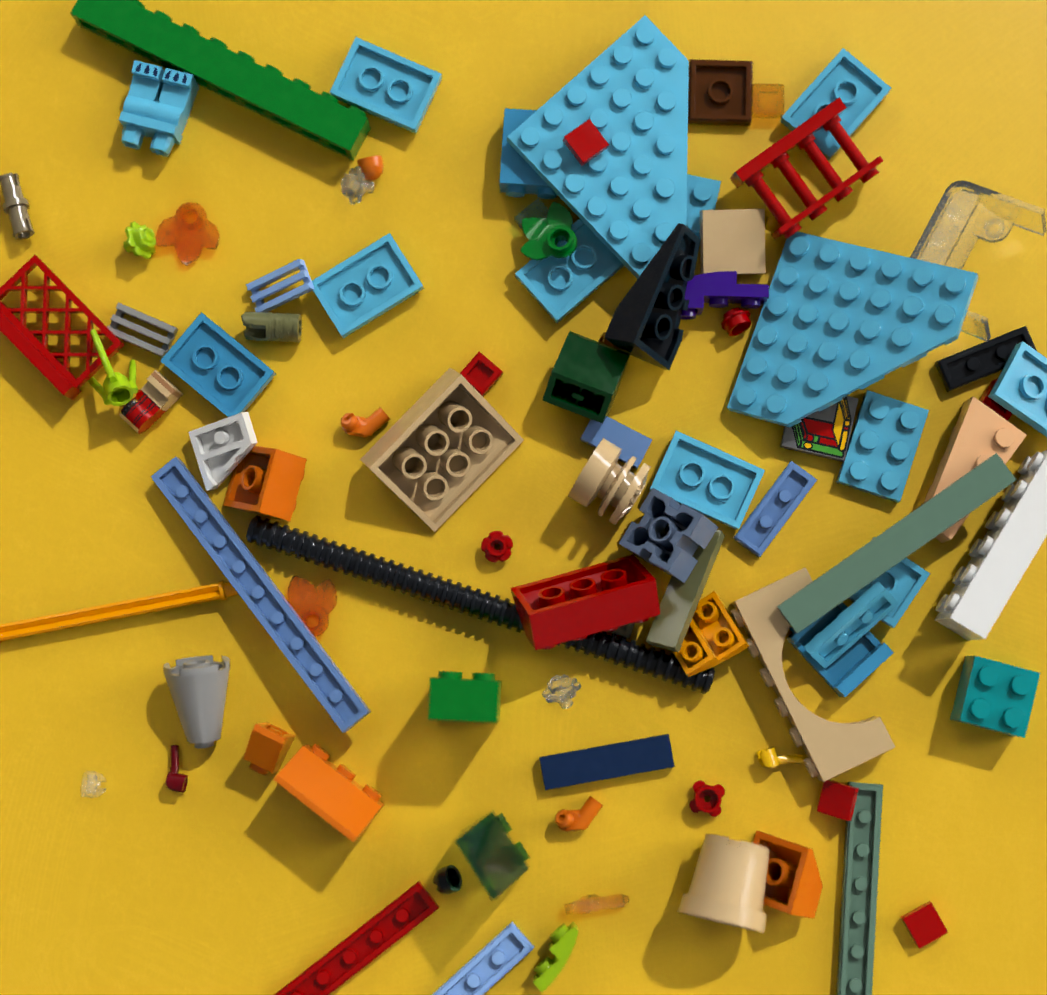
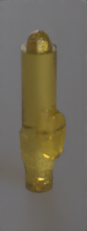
(593, 903)

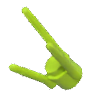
(116, 386)

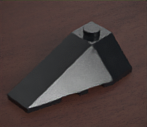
(651, 311)

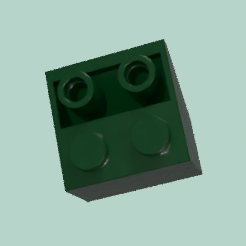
(586, 377)

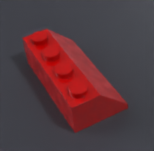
(586, 602)

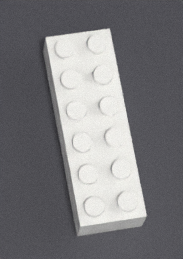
(1000, 556)

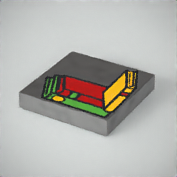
(823, 432)

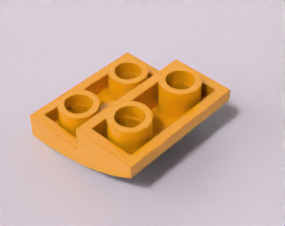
(710, 637)

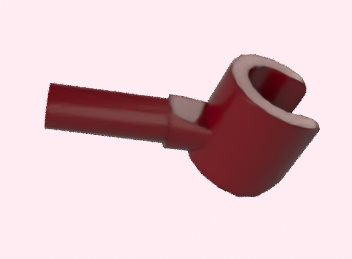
(175, 780)

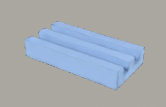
(258, 296)

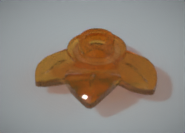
(187, 237)
(312, 601)

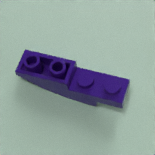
(719, 290)

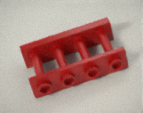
(803, 138)

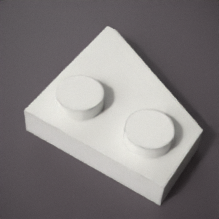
(222, 447)

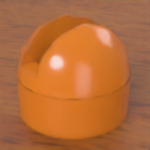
(371, 166)

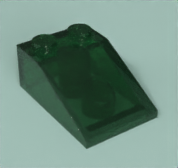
(493, 852)

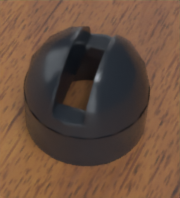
(448, 880)

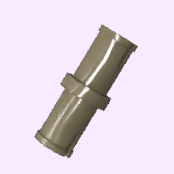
(16, 206)

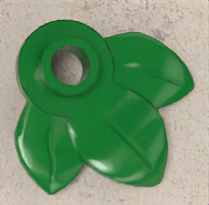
(547, 232)

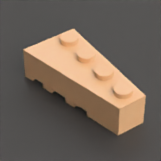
(972, 441)

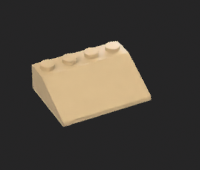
(442, 449)

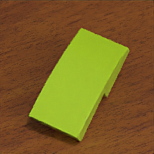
(561, 946)

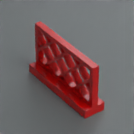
(37, 351)

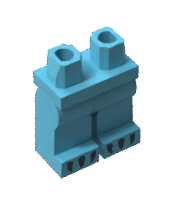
(157, 107)

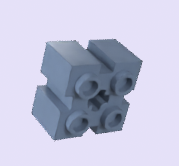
(668, 535)

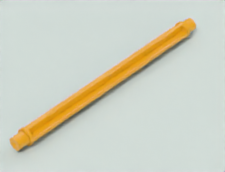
(116, 610)

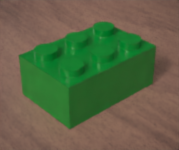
(465, 699)

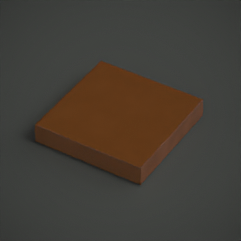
(720, 92)

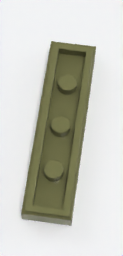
(682, 599)

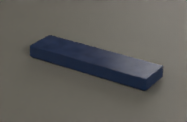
(606, 761)

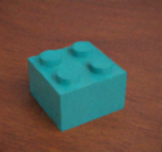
(995, 696)

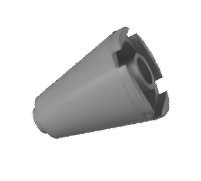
(199, 696)

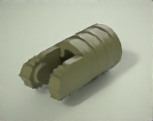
(272, 326)

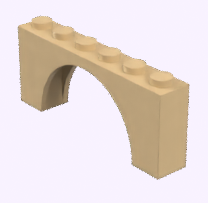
(827, 744)

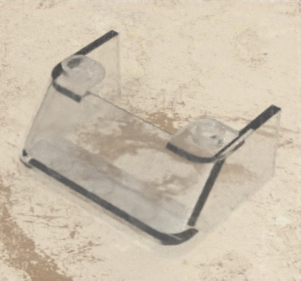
(962, 218)

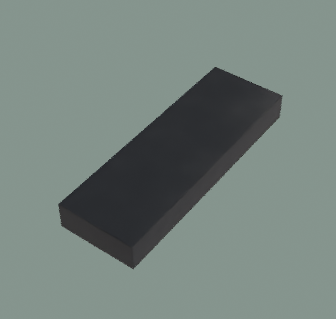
(981, 359)

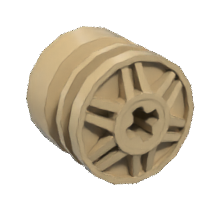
(609, 481)

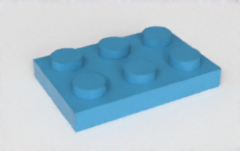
(218, 366)

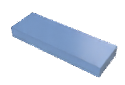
(775, 509)

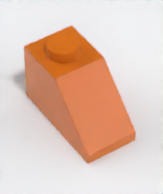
(267, 747)

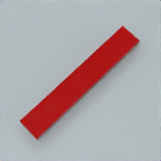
(364, 944)

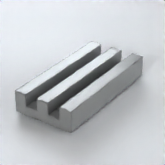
(118, 319)

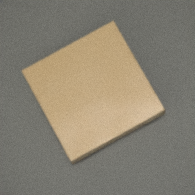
(732, 241)

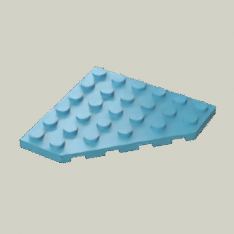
(640, 106)
(842, 323)

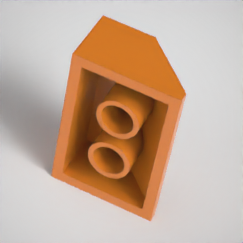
(330, 791)

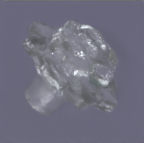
(355, 185)
(561, 690)

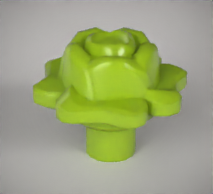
(140, 240)

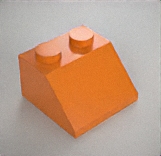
(266, 483)

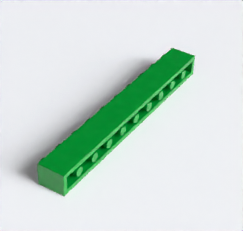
(226, 72)

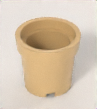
(729, 883)

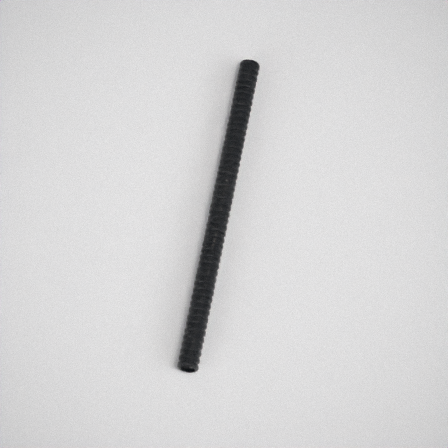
(462, 598)

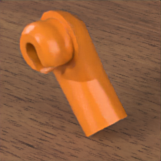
(364, 426)
(580, 818)

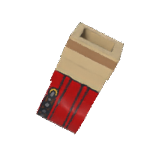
(150, 402)

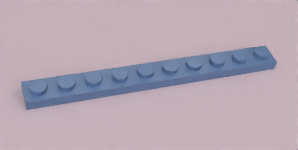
(261, 595)

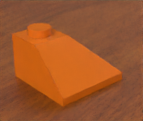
(792, 876)

